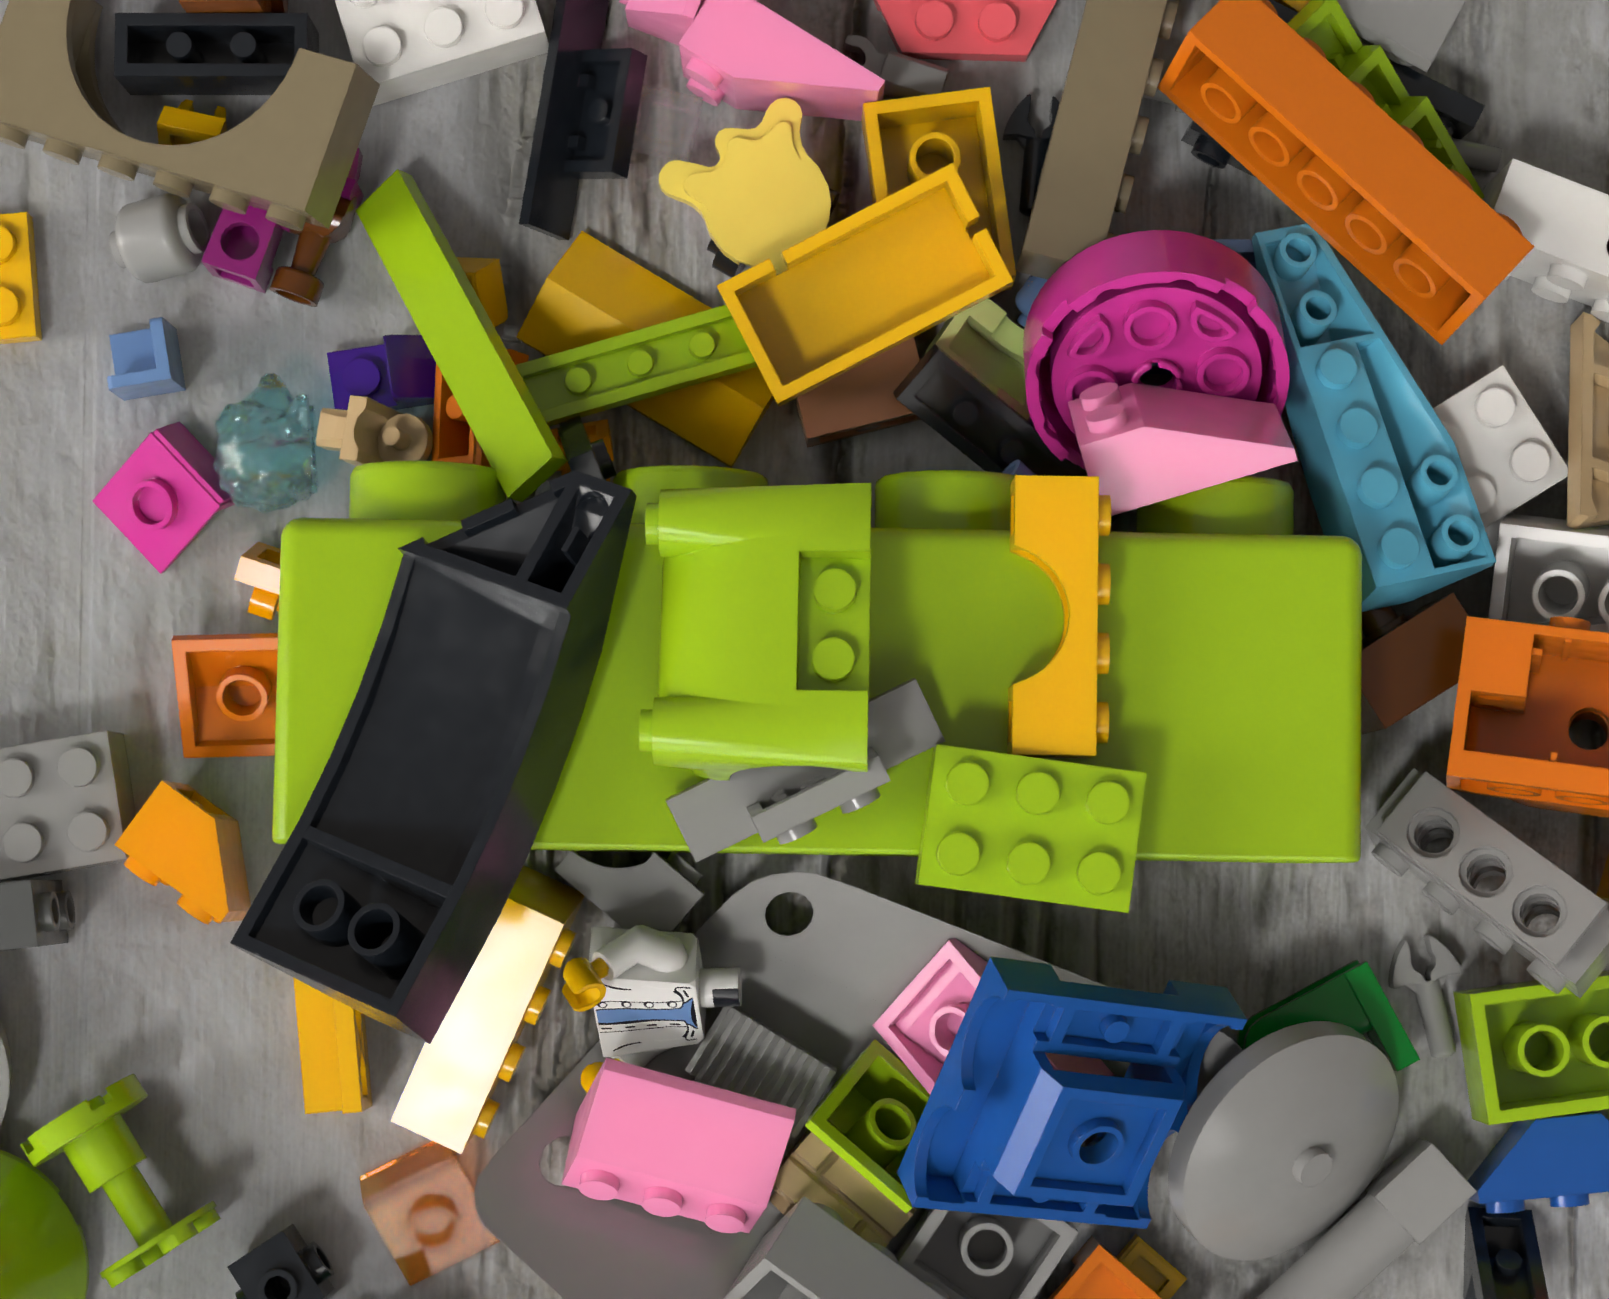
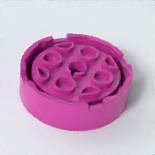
(1145, 303)

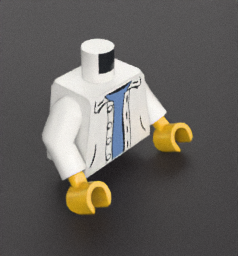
(646, 992)

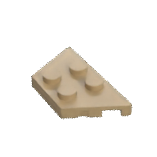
(1588, 426)

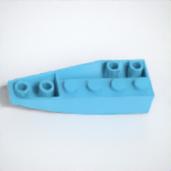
(1366, 431)

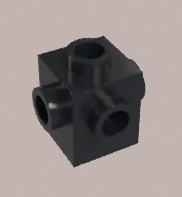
(284, 1256)

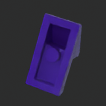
(391, 373)

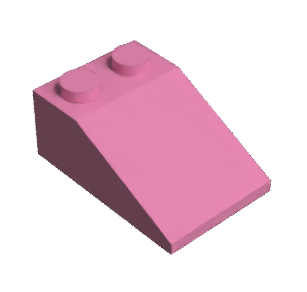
(756, 56)
(1172, 441)
(931, 1009)

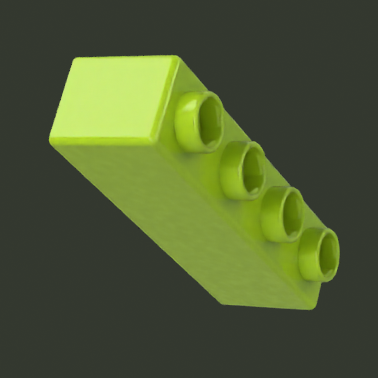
(1220, 683)

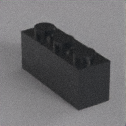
(208, 51)

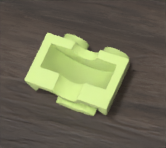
(990, 349)

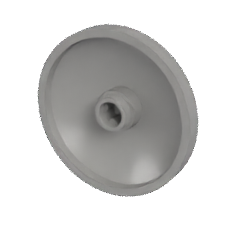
(1283, 1140)

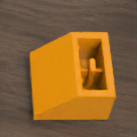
(193, 848)

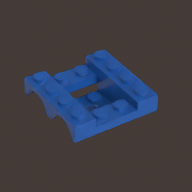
(1011, 1129)

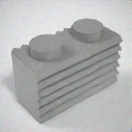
(760, 1063)

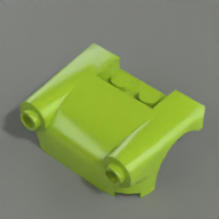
(762, 628)

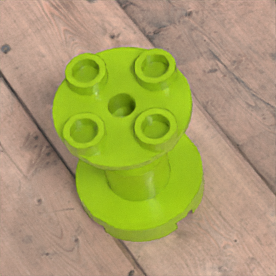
(107, 1158)

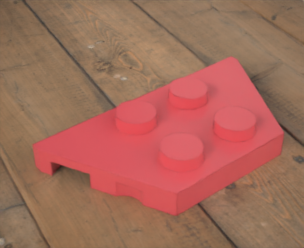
(965, 28)

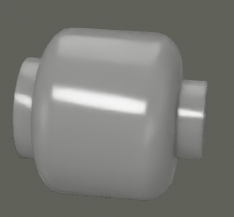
(159, 237)

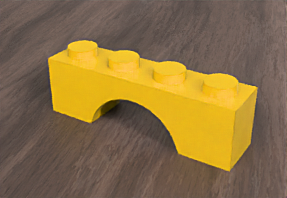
(1058, 529)

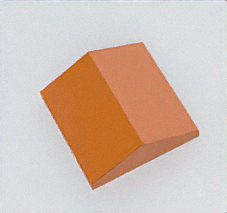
(226, 693)

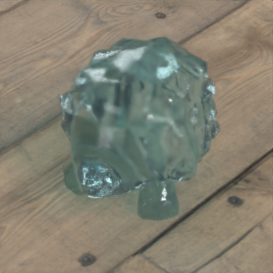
(267, 448)

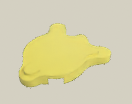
(761, 190)

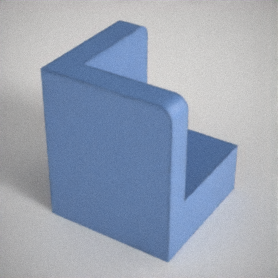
(146, 362)

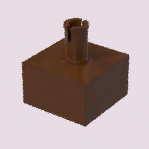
(1408, 659)

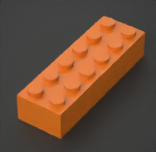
(1343, 164)

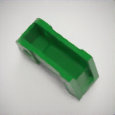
(1343, 997)

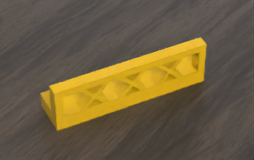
(331, 1053)

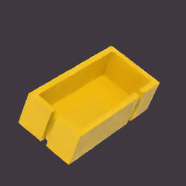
(865, 285)

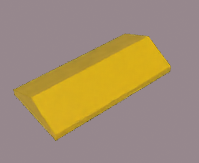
(603, 295)

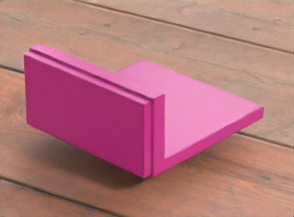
(164, 494)

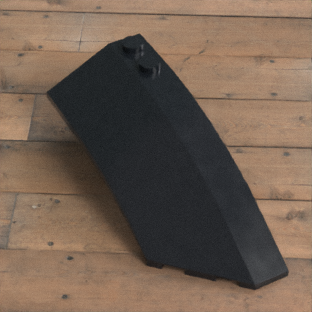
(446, 756)

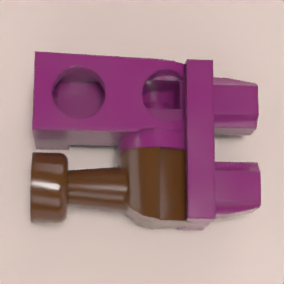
(247, 243)

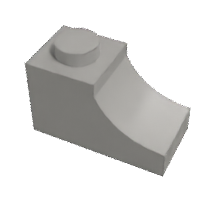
(646, 894)

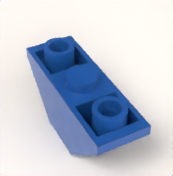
(1545, 1159)

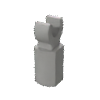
(902, 74)

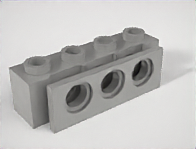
(1425, 810)

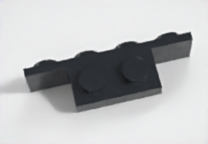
(582, 115)

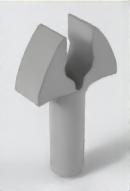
(1428, 991)

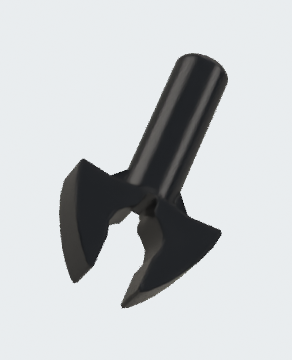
(1034, 149)

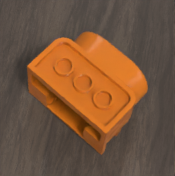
(1515, 711)

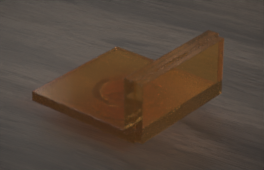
(425, 1210)

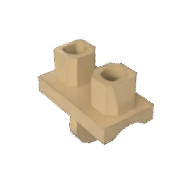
(373, 433)

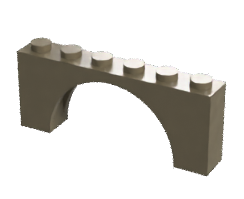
(279, 159)

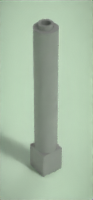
(1399, 1209)

